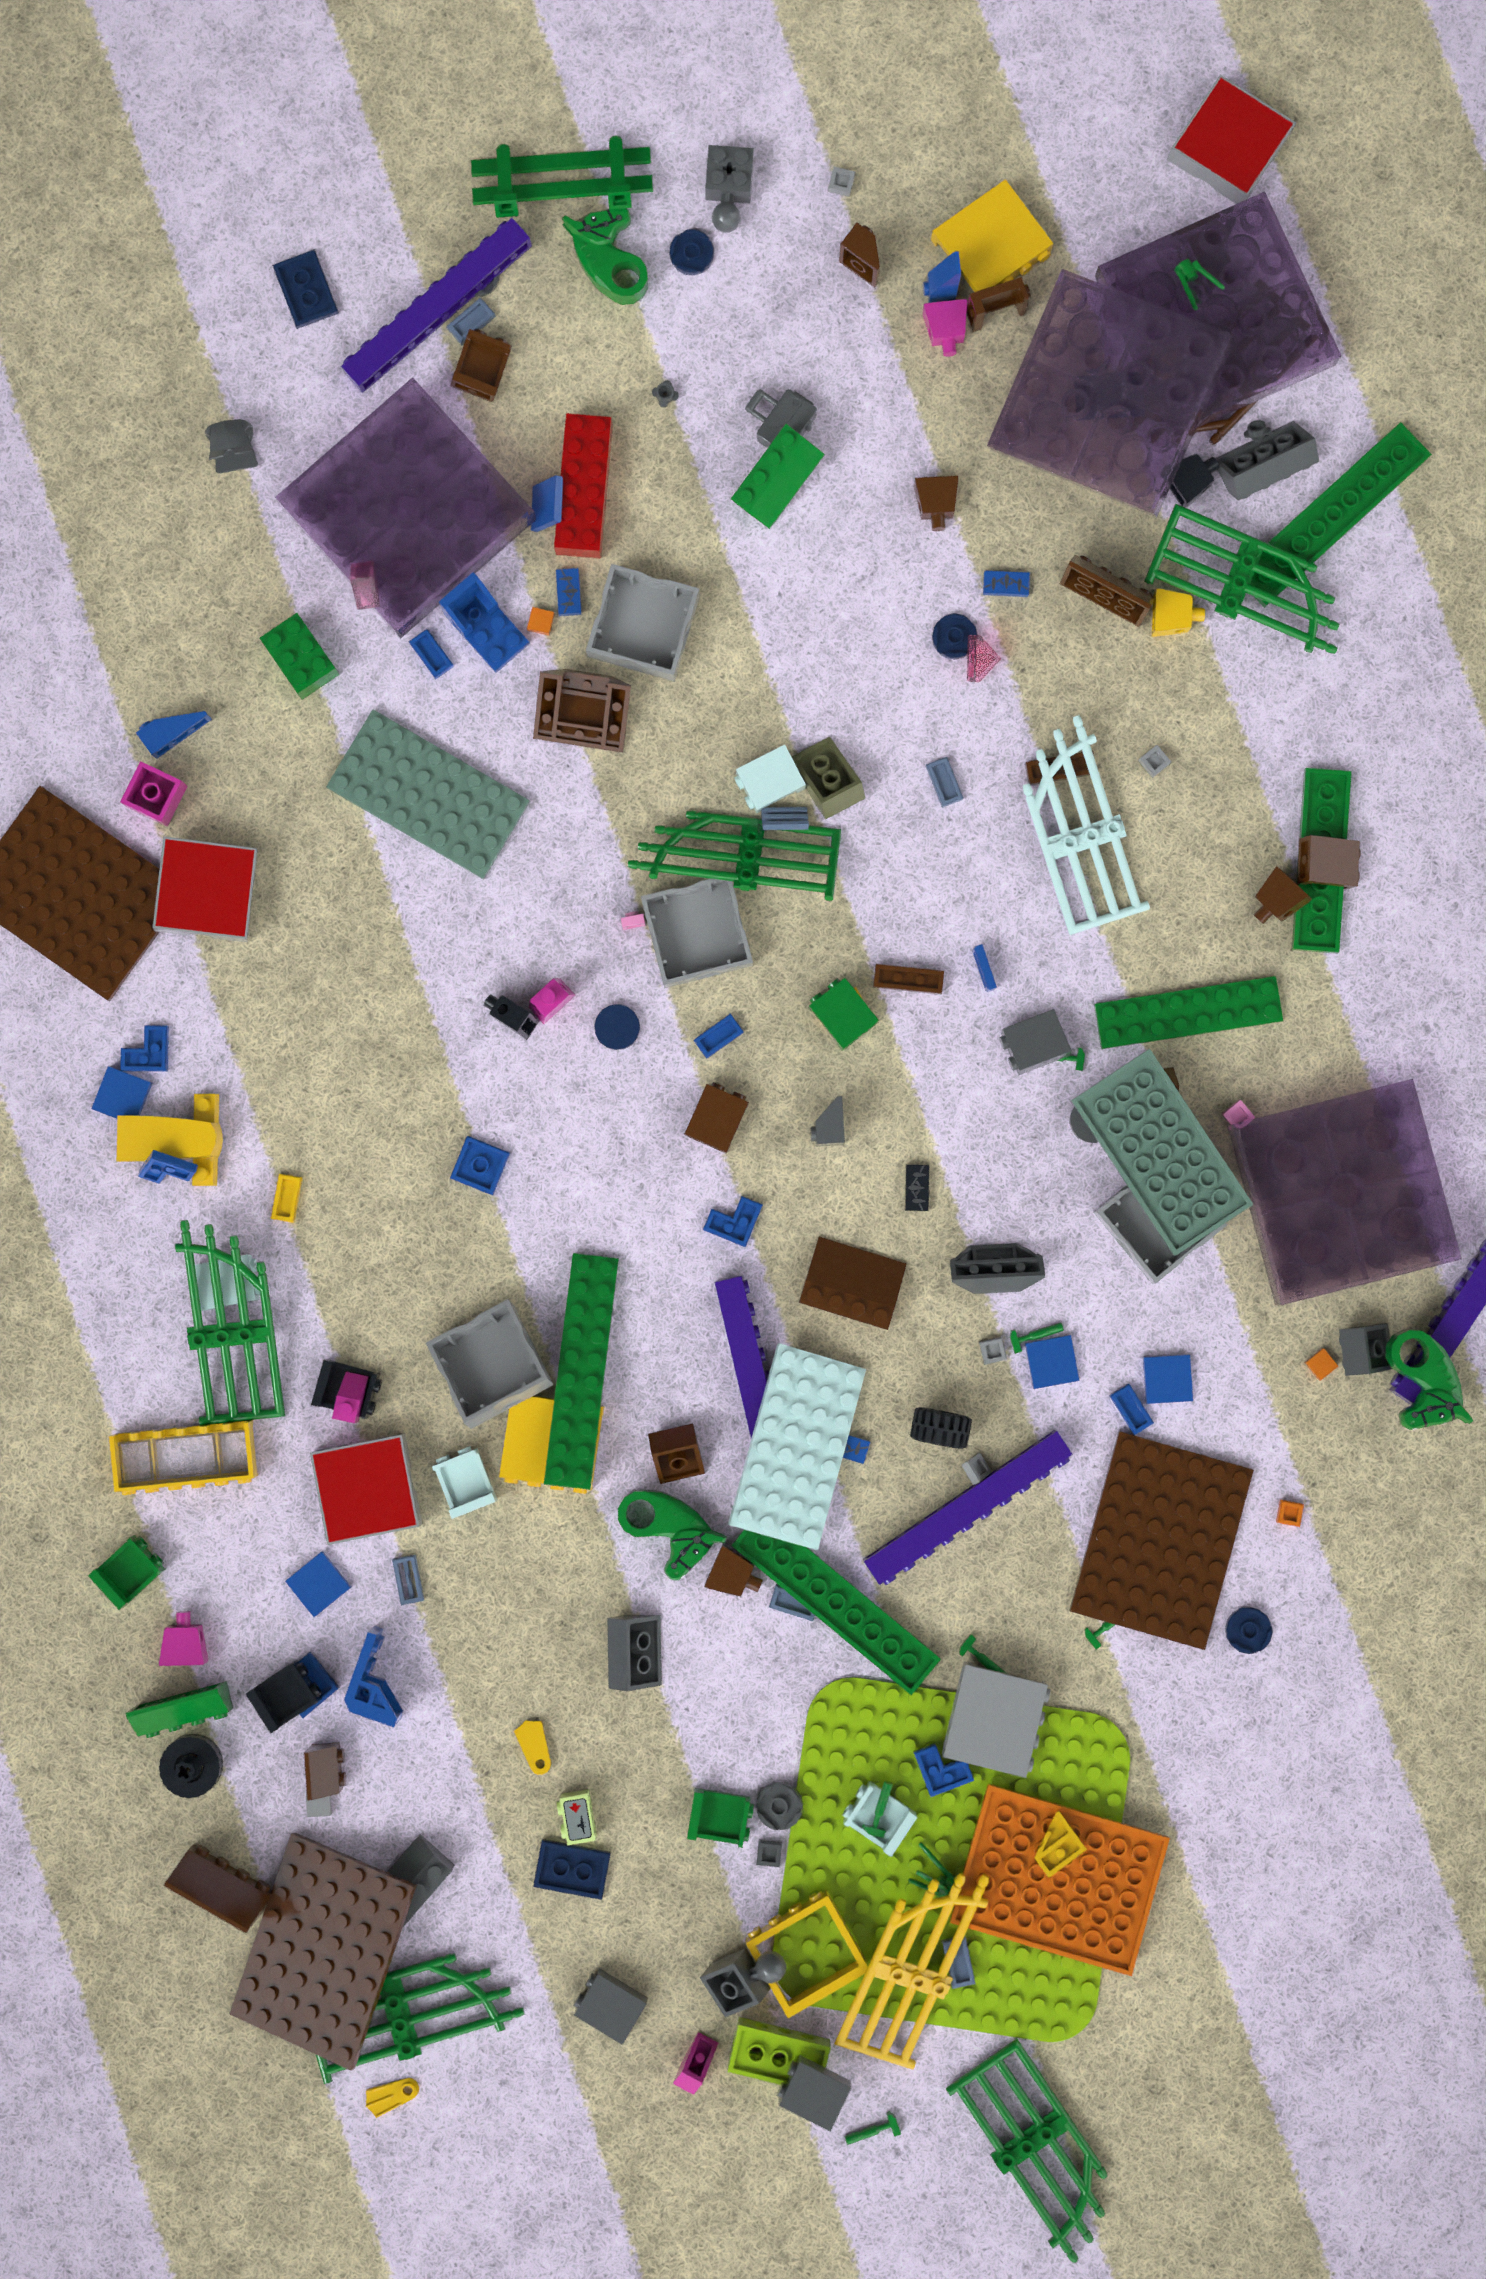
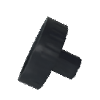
(174, 1764)

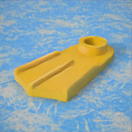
(534, 1745)
(390, 2096)

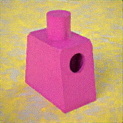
(946, 324)
(550, 999)
(183, 1643)

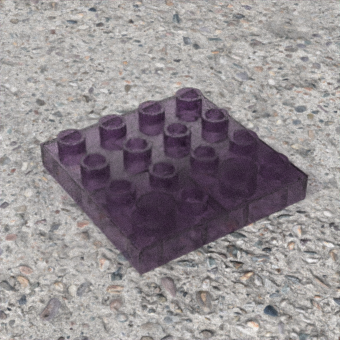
(1263, 302)
(1110, 392)
(411, 500)
(1344, 1192)

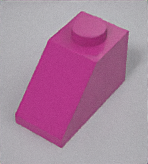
(350, 1398)
(696, 2063)

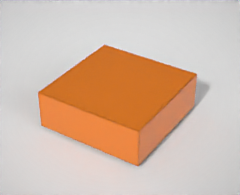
(540, 621)
(1321, 1364)
(1289, 1513)

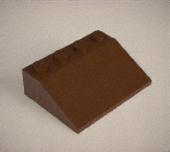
(1107, 590)
(853, 1283)
(219, 1888)

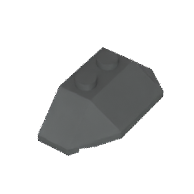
(996, 1268)

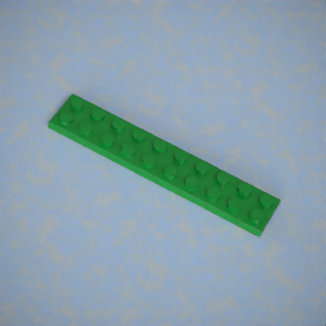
(1344, 504)
(581, 1372)
(841, 1607)

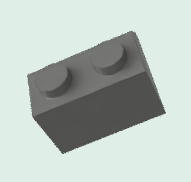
(829, 1127)
(1364, 1349)

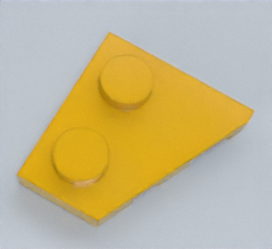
(1058, 1846)

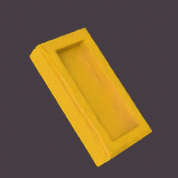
(286, 1198)

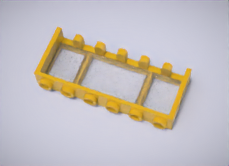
(183, 1457)

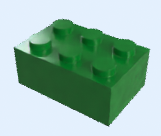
(299, 656)

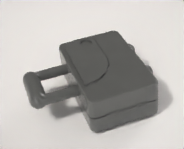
(790, 410)

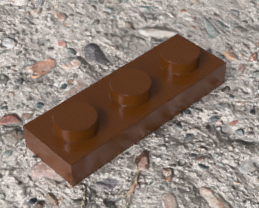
(1034, 773)
(908, 979)

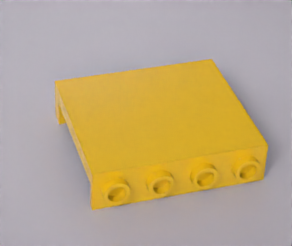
(994, 238)
(528, 1442)

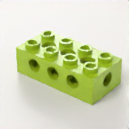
(772, 2040)

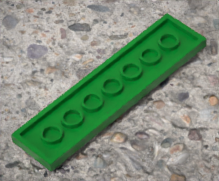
(1325, 815)
(1188, 1012)

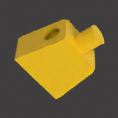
(1173, 613)

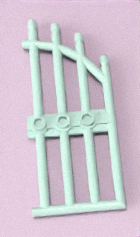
(1081, 838)

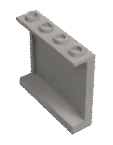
(995, 1720)

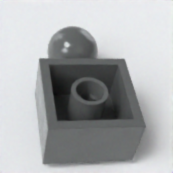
(728, 188)
(740, 1982)

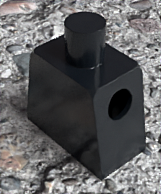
(1193, 479)
(511, 1015)

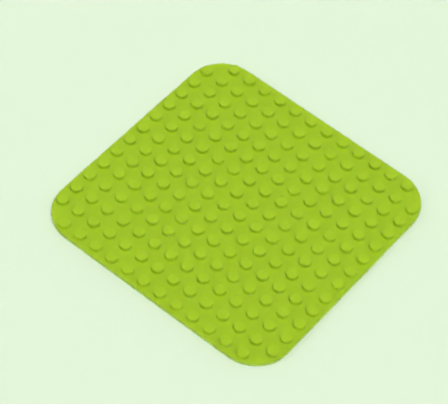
(868, 1733)

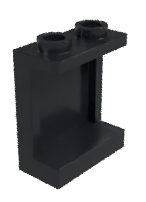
(330, 1380)
(284, 1695)

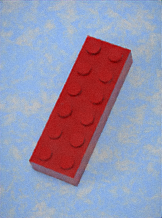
(584, 485)

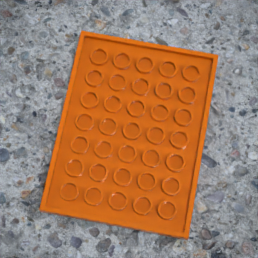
(1085, 1910)

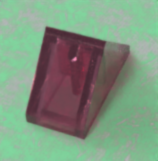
(364, 585)
(980, 658)

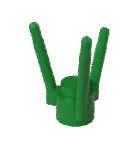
(1188, 272)
(945, 1882)

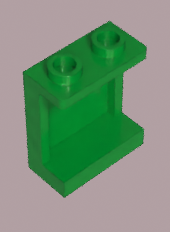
(843, 1013)
(127, 1572)
(720, 1817)

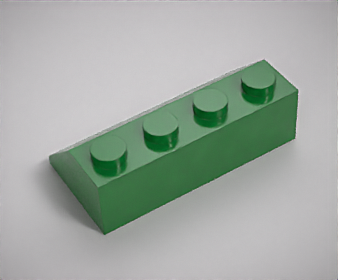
(777, 476)
(181, 1709)

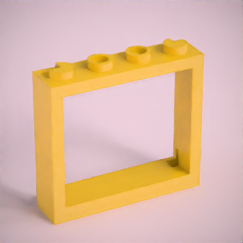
(827, 1985)

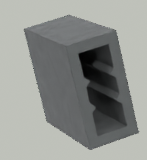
(1035, 1042)
(609, 2006)
(814, 2092)

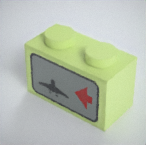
(577, 1817)

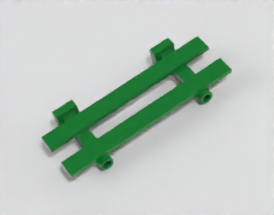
(618, 187)

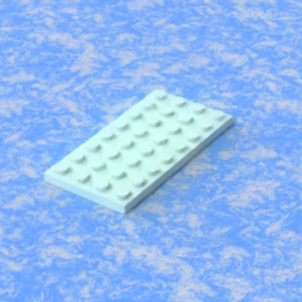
(797, 1446)

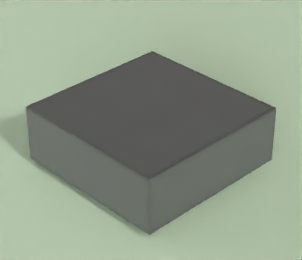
(769, 1853)

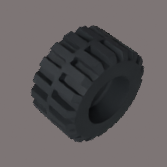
(940, 1428)

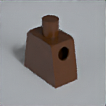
(936, 499)
(1280, 897)
(732, 1573)

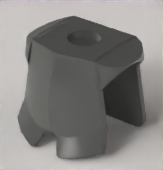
(231, 445)

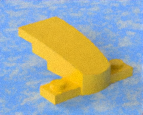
(178, 1137)

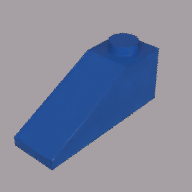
(943, 280)
(167, 732)

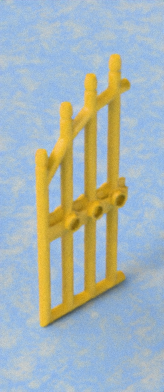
(910, 1975)

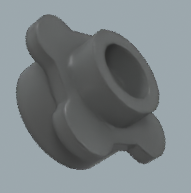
(663, 387)
(1257, 430)

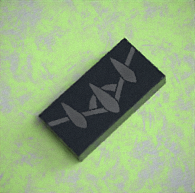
(917, 1188)

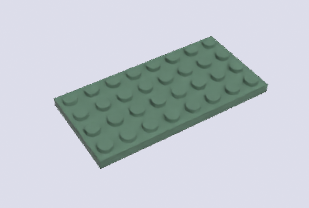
(428, 794)
(1162, 1152)

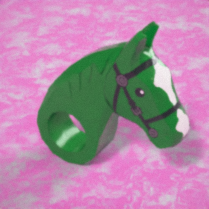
(600, 260)
(1441, 1389)
(674, 1519)

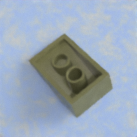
(829, 778)

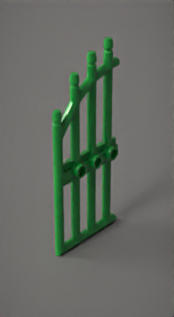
(1240, 575)
(748, 855)
(230, 1334)
(401, 2022)
(1033, 2139)

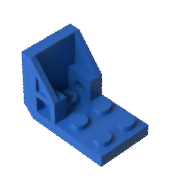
(482, 622)
(379, 1702)

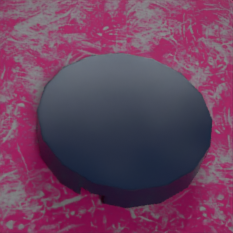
(691, 259)
(951, 636)
(617, 1027)
(1242, 1624)

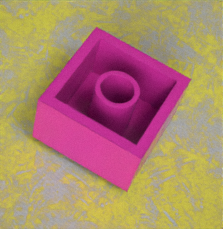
(153, 794)

